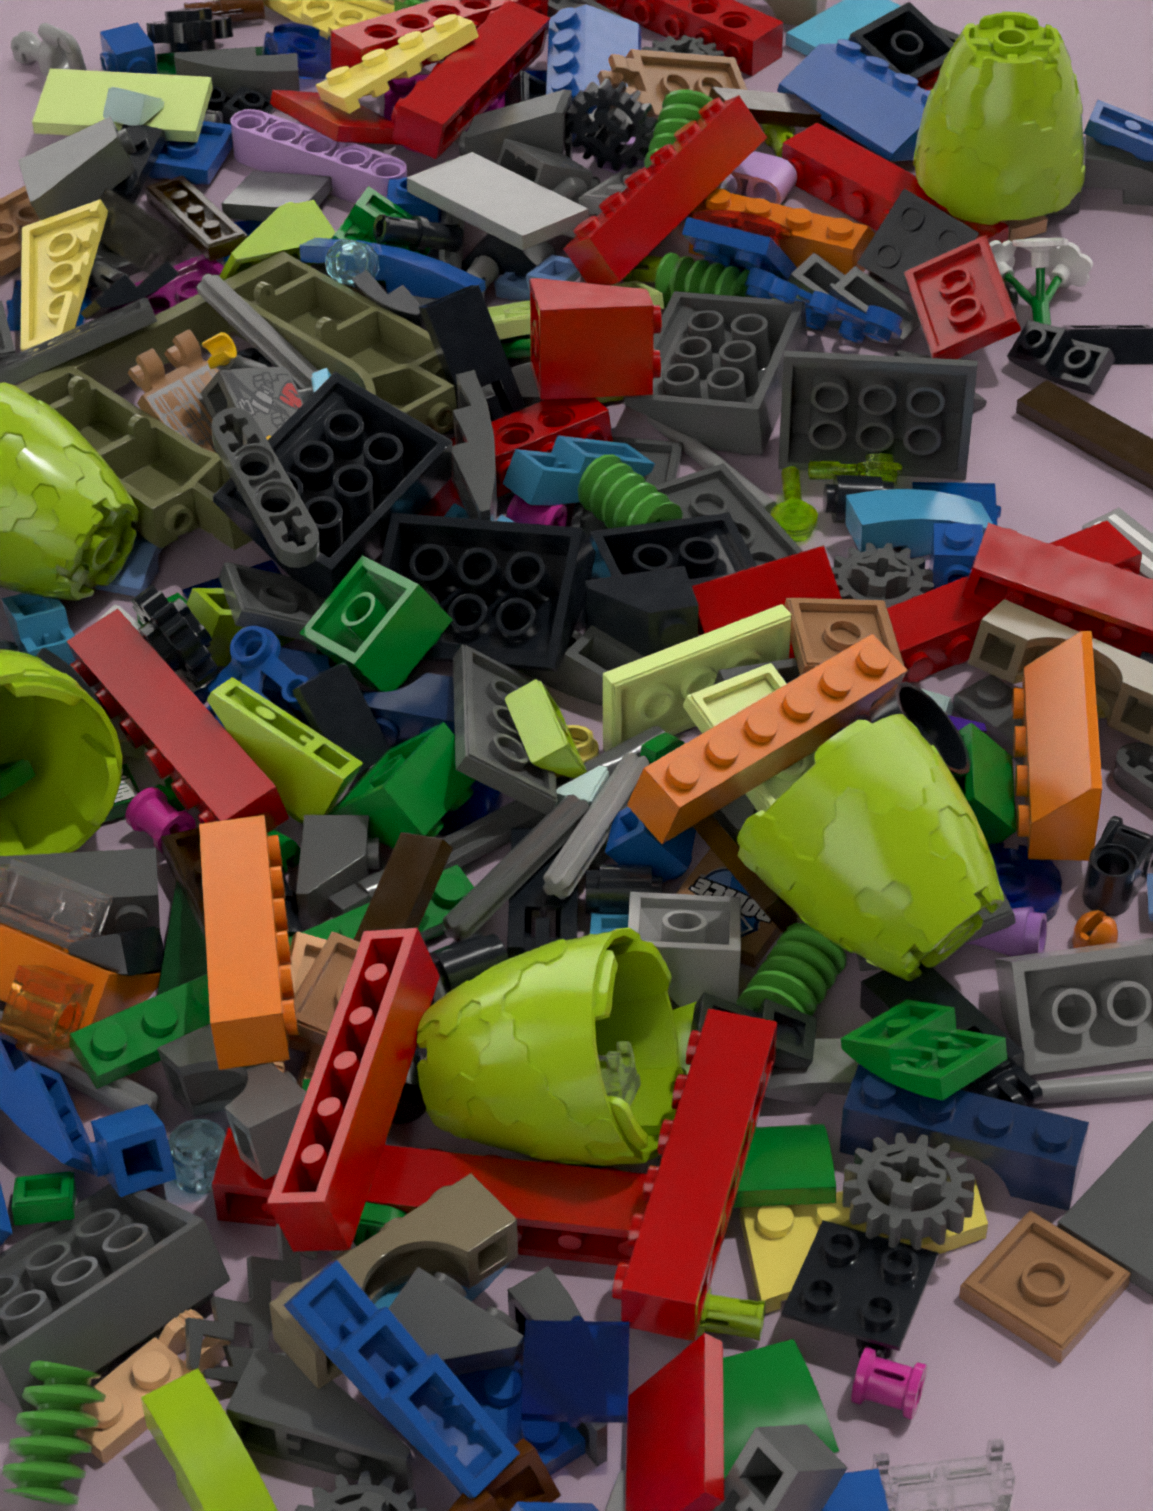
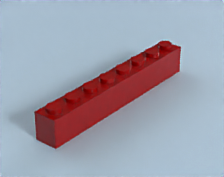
(557, 1207)

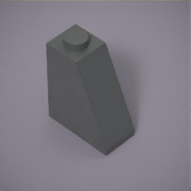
(532, 122)
(77, 168)

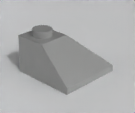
(696, 939)

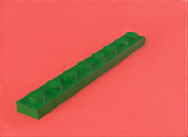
(131, 1037)

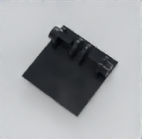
(910, 236)
(860, 1287)

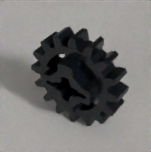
(190, 29)
(611, 124)
(175, 635)

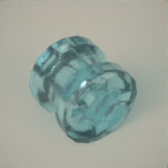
(364, 259)
(187, 1146)

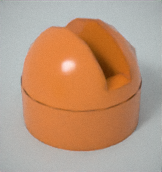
(1103, 929)

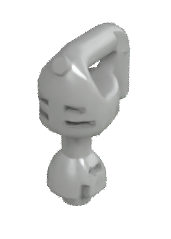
(55, 51)

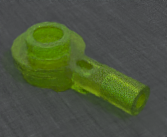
(875, 465)
(793, 513)

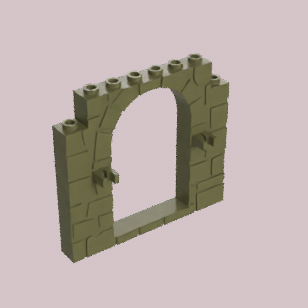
(322, 319)

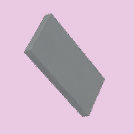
(497, 200)

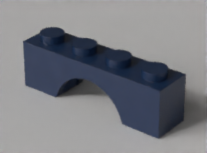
(398, 712)
(1027, 1147)

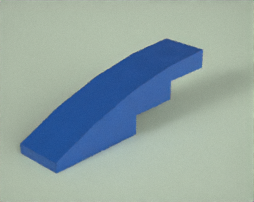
(418, 273)
(41, 1106)
(401, 1380)

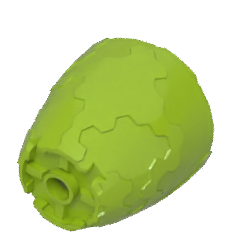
(1003, 123)
(59, 505)
(70, 750)
(878, 849)
(522, 1045)

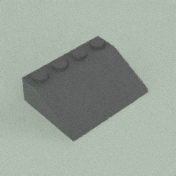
(723, 368)
(877, 404)
(100, 1285)

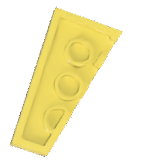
(329, 14)
(404, 60)
(56, 270)
(781, 1237)

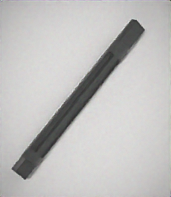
(491, 830)

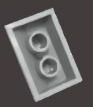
(1079, 1005)

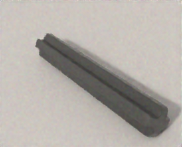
(514, 869)

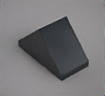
(508, 256)

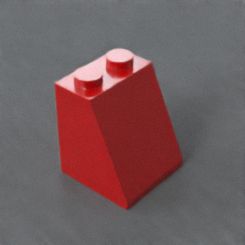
(592, 340)

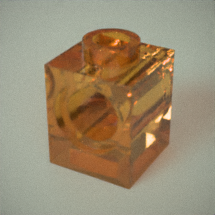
(44, 1008)

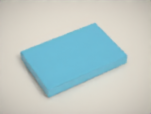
(837, 23)

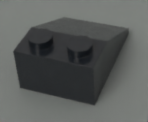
(702, 544)

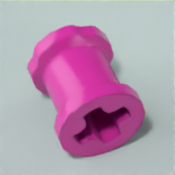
(522, 512)
(155, 816)
(888, 1383)

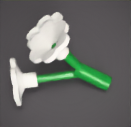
(1051, 257)

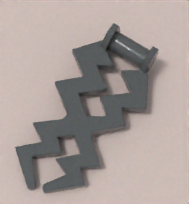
(253, 1313)

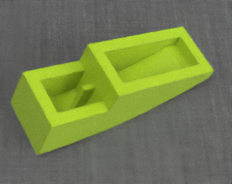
(204, 1447)

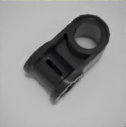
(1117, 868)

